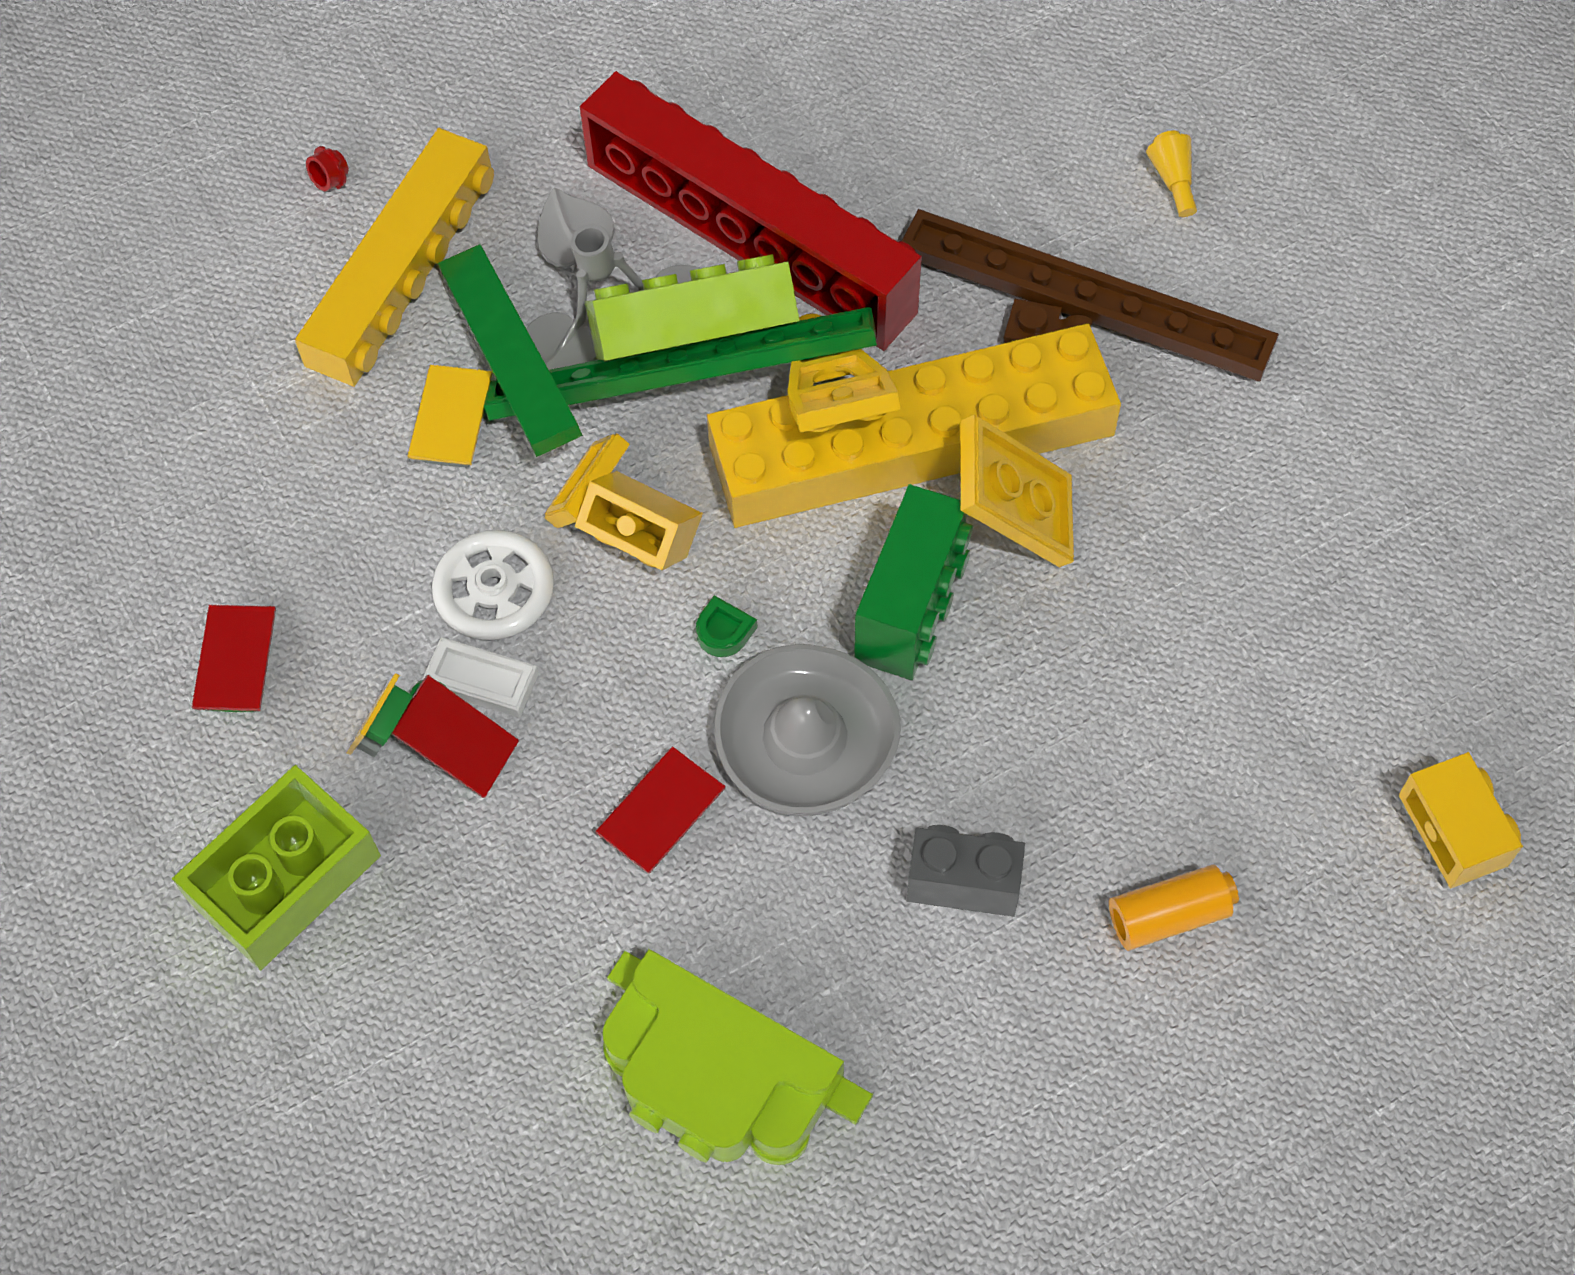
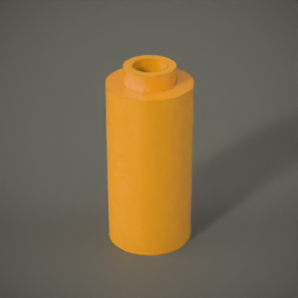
(1173, 906)

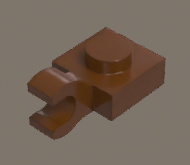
(1035, 319)

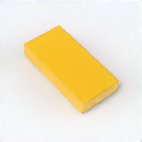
(596, 462)

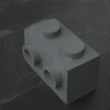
(966, 870)

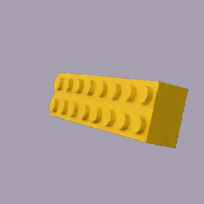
(1035, 389)

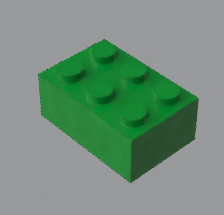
(912, 583)

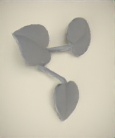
(582, 234)

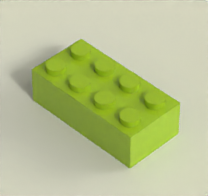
(691, 310)

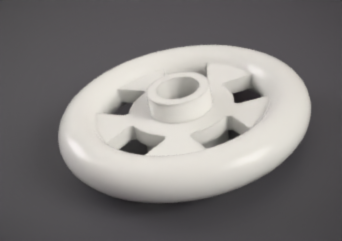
(510, 617)

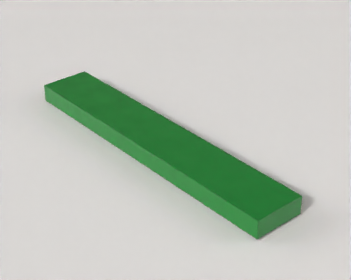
(509, 351)

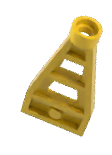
(823, 406)

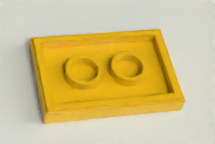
(1016, 491)

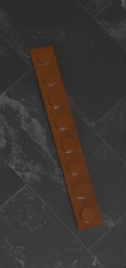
(1091, 293)

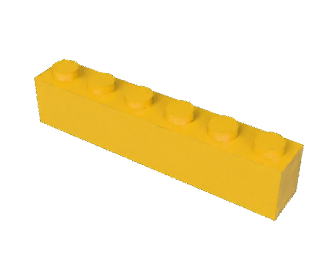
(395, 258)

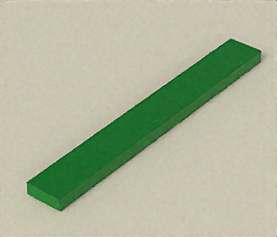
(704, 359)

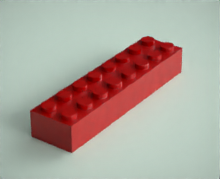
(748, 205)

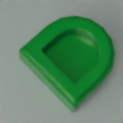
(724, 628)

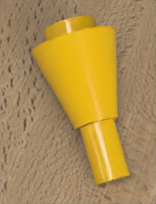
(1173, 161)

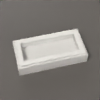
(483, 676)

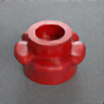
(327, 168)

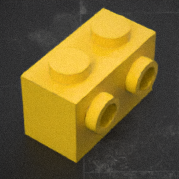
(638, 520)
(1461, 819)

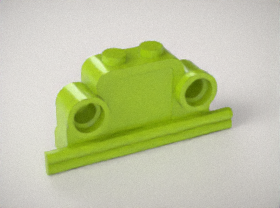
(718, 1067)

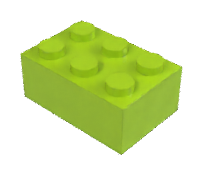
(277, 867)

